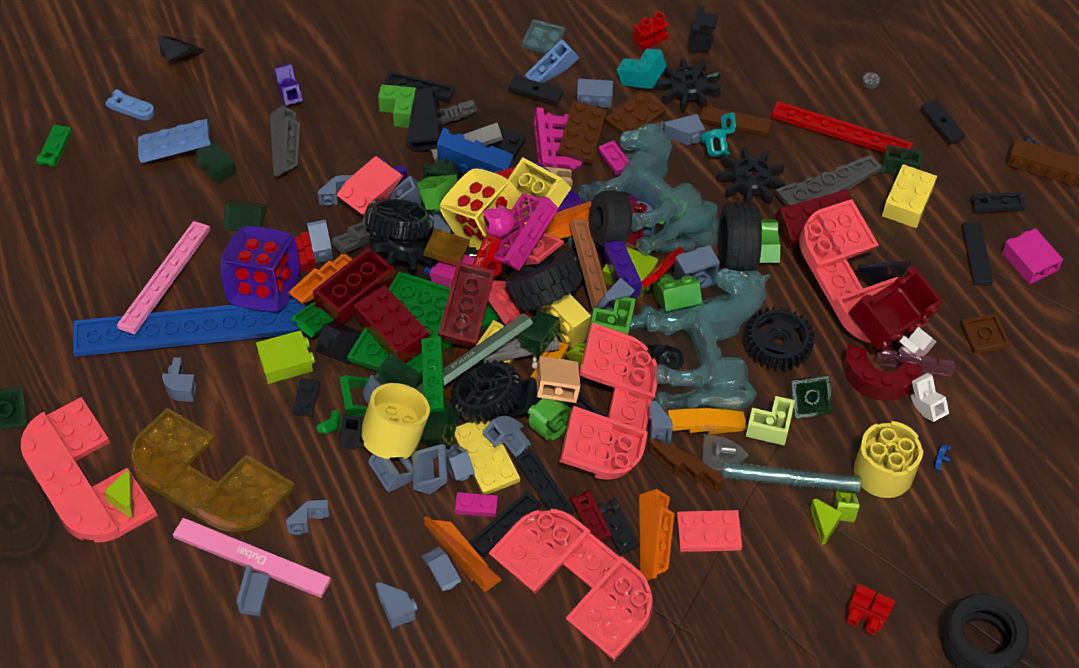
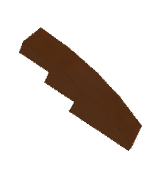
(680, 461)

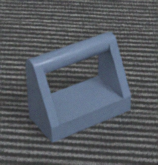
(617, 291)
(659, 424)
(424, 469)
(388, 474)

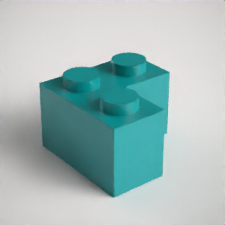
(642, 72)

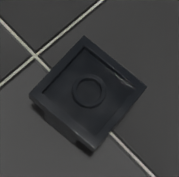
(699, 40)

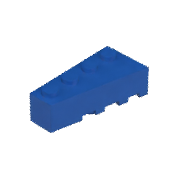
(472, 155)

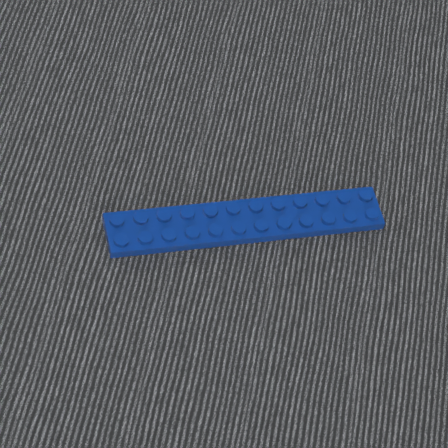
(183, 328)

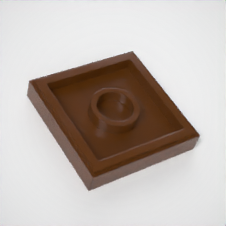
(985, 334)

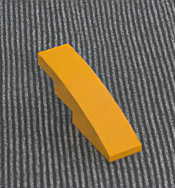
(707, 419)

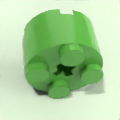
(549, 418)

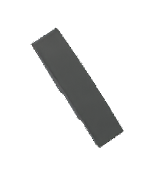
(354, 238)

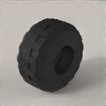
(610, 217)

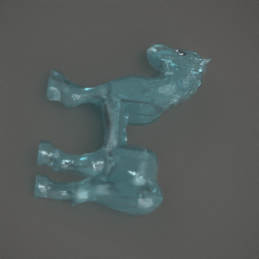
(643, 178)
(717, 380)

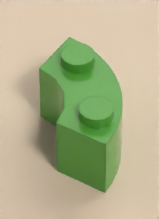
(770, 242)

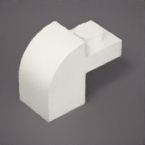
(918, 343)
(927, 400)

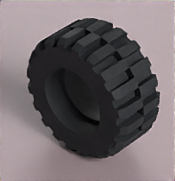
(544, 282)

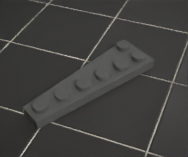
(828, 183)

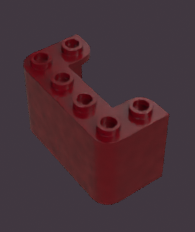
(896, 309)

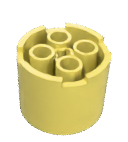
(394, 421)
(888, 459)

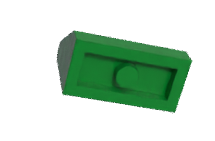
(346, 384)

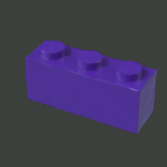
(621, 265)

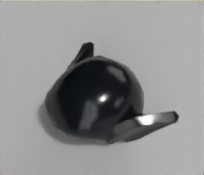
(667, 355)

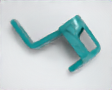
(707, 138)

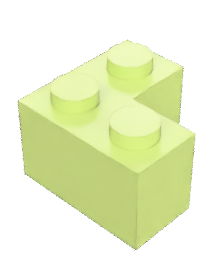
(771, 425)

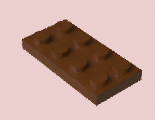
(582, 132)

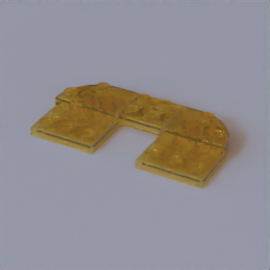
(232, 504)

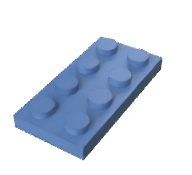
(173, 140)

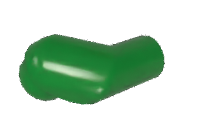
(329, 425)

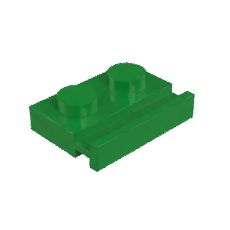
(311, 319)

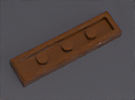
(744, 122)

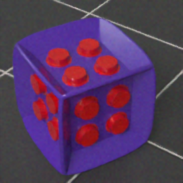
(260, 268)

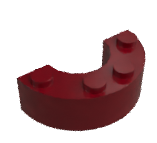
(877, 383)

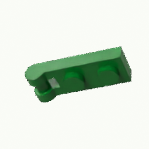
(54, 146)

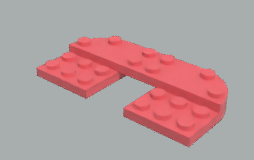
(826, 243)
(615, 442)
(51, 450)
(619, 593)

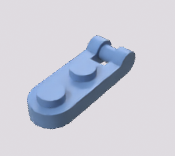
(130, 106)

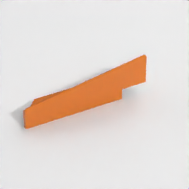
(559, 224)
(655, 533)
(462, 553)

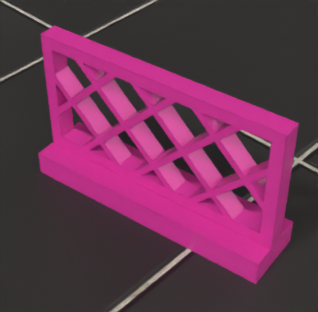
(527, 235)

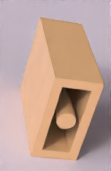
(557, 379)

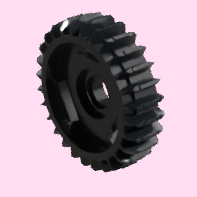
(399, 219)
(782, 327)
(493, 402)

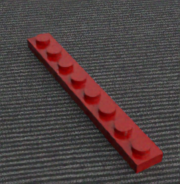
(836, 128)

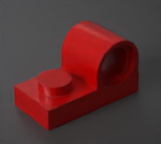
(486, 252)

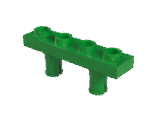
(433, 373)

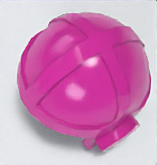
(500, 221)

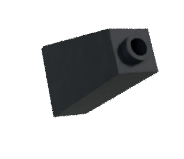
(425, 121)

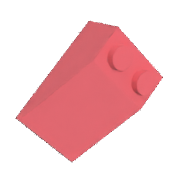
(370, 183)
(544, 247)

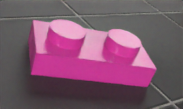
(613, 156)
(476, 504)

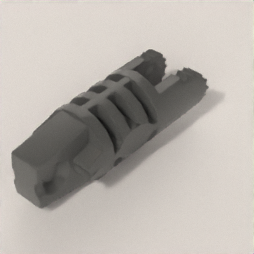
(455, 111)

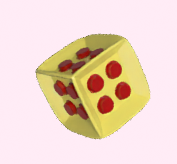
(470, 197)

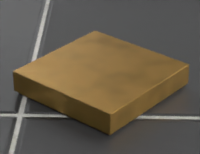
(446, 247)

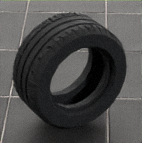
(740, 236)
(989, 609)

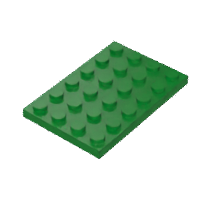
(425, 302)

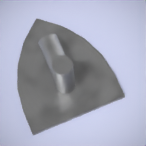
(720, 449)

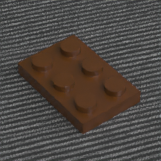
(635, 113)

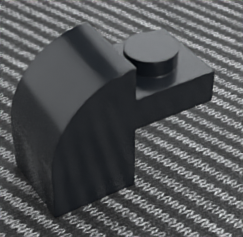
(351, 431)

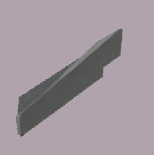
(284, 140)

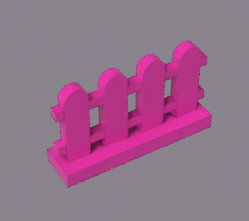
(545, 148)

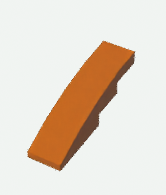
(304, 289)

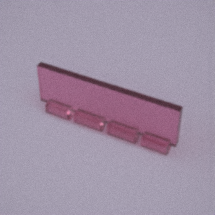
(929, 364)

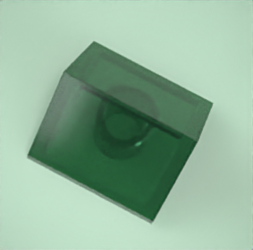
(243, 213)
(811, 396)
(13, 408)

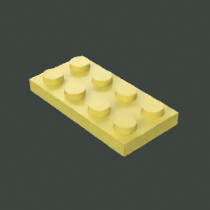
(491, 464)

